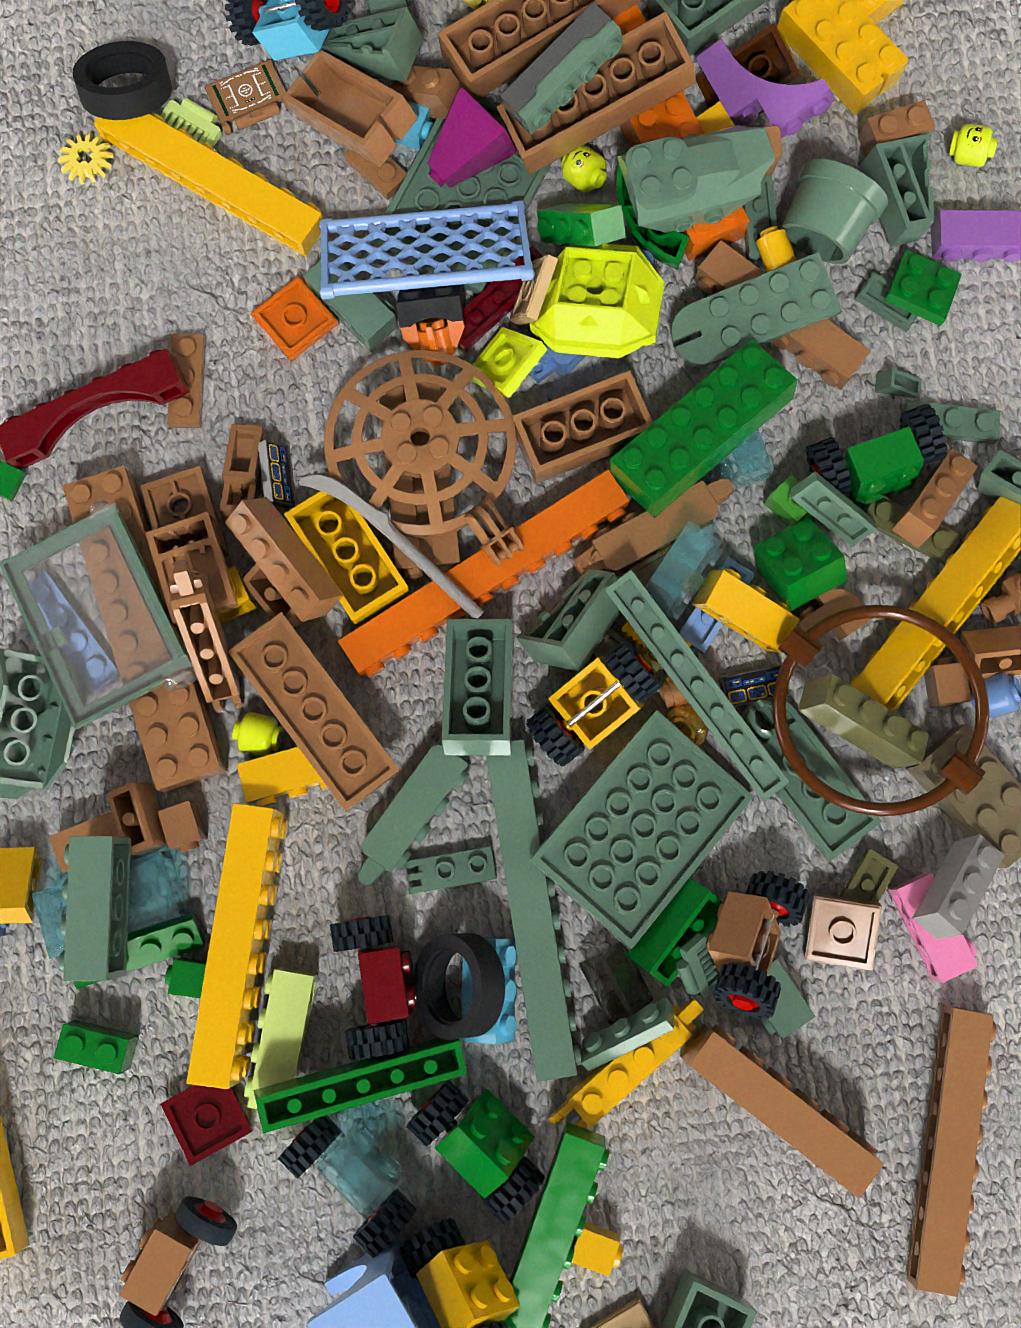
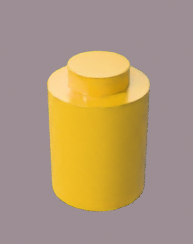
(775, 248)

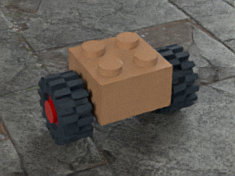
(748, 941)

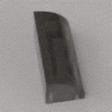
(616, 982)

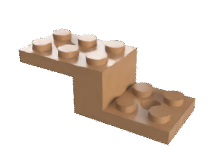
(188, 534)

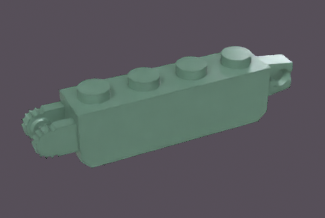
(410, 812)

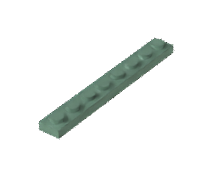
(697, 685)

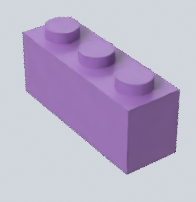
(976, 235)

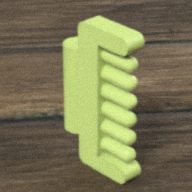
(195, 116)

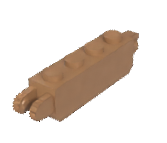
(644, 535)
(204, 637)

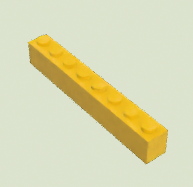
(216, 178)
(948, 600)

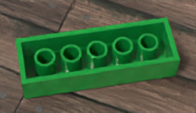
(703, 428)

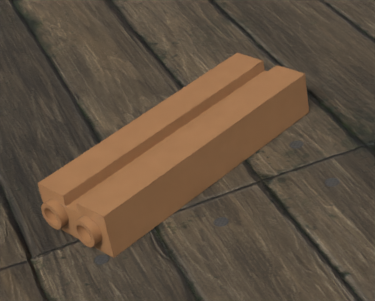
(441, 549)

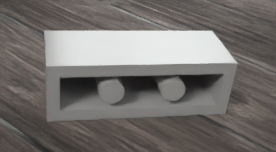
(958, 887)

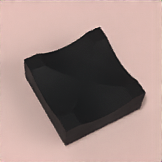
(430, 302)

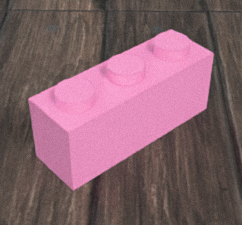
(941, 957)

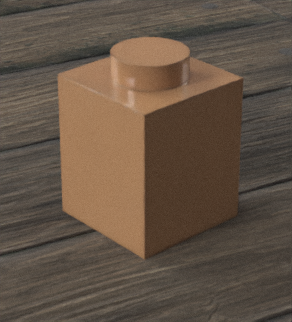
(946, 684)
(182, 826)

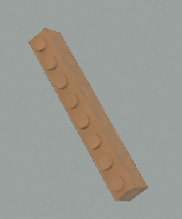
(951, 1151)

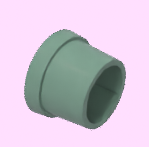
(832, 209)

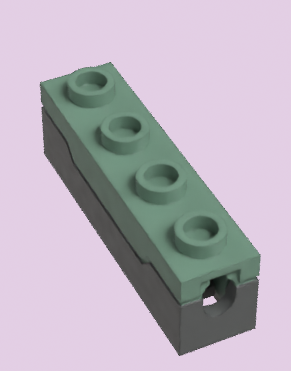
(562, 69)

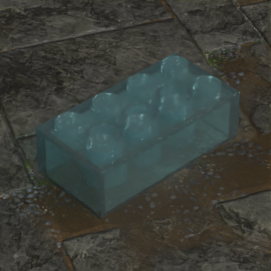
(153, 899)

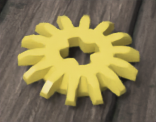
(85, 169)

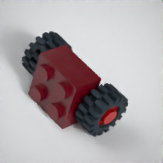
(384, 986)

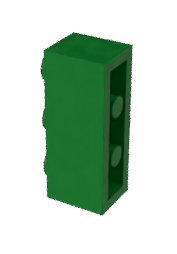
(581, 224)
(688, 913)

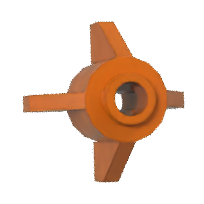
(434, 336)

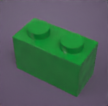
(96, 1046)

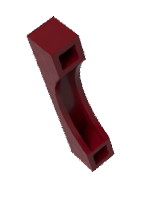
(35, 433)

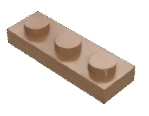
(190, 354)

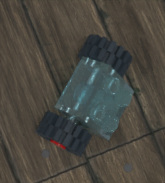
(358, 1174)

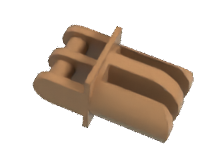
(495, 535)

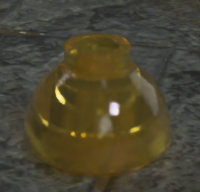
(688, 723)

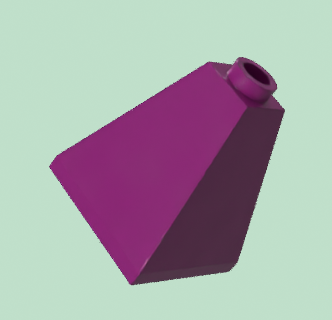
(468, 143)

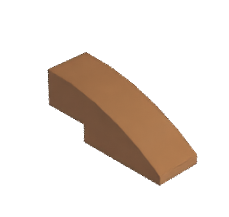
(241, 467)

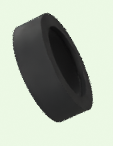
(125, 101)
(487, 986)

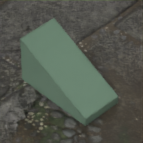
(898, 383)

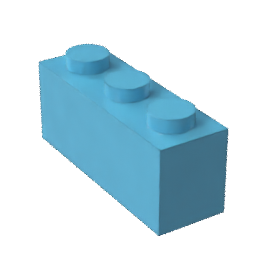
(505, 1027)

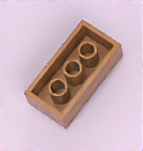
(581, 426)

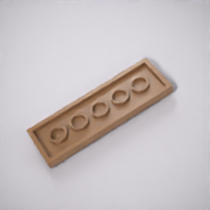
(314, 711)

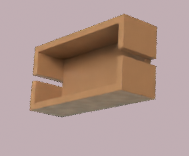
(350, 108)

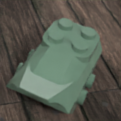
(695, 178)
(33, 725)

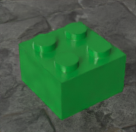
(800, 563)

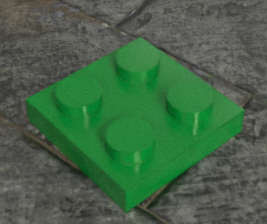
(923, 287)

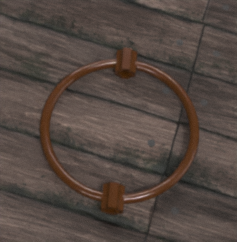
(959, 770)

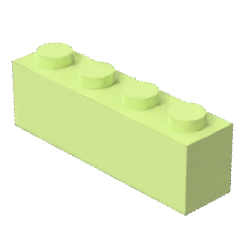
(283, 1029)

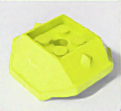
(601, 302)

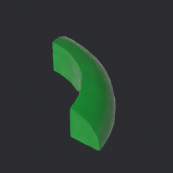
(665, 247)

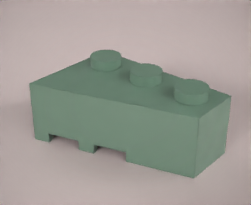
(377, 44)
(903, 173)
(576, 625)

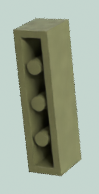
(863, 721)

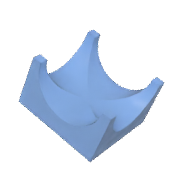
(376, 1295)

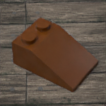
(765, 57)

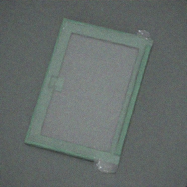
(97, 616)

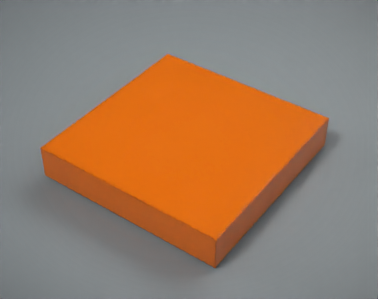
(294, 318)

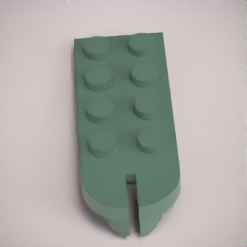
(755, 310)
(826, 824)

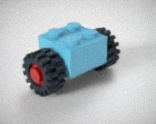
(286, 26)

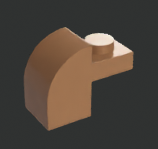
(829, 604)

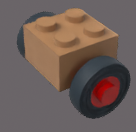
(164, 1259)

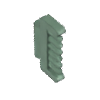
(697, 967)

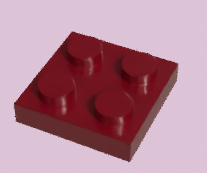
(206, 1120)

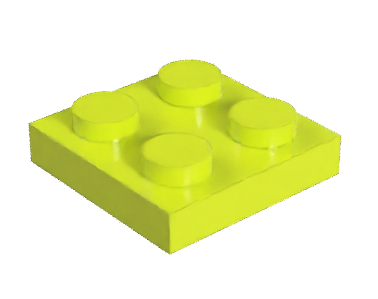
(509, 360)

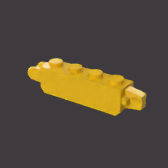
(616, 1079)

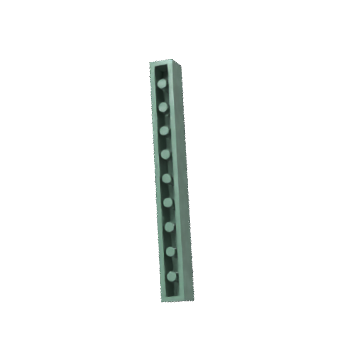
(532, 916)

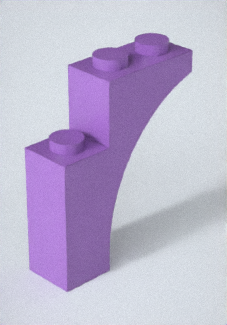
(746, 94)

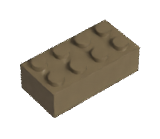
(990, 807)

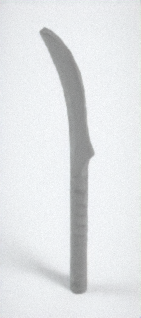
(383, 524)

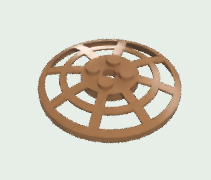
(432, 457)

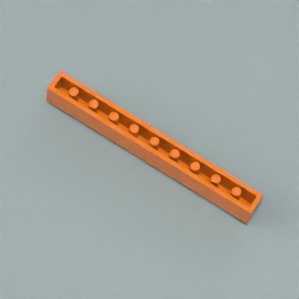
(428, 608)

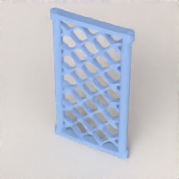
(442, 274)

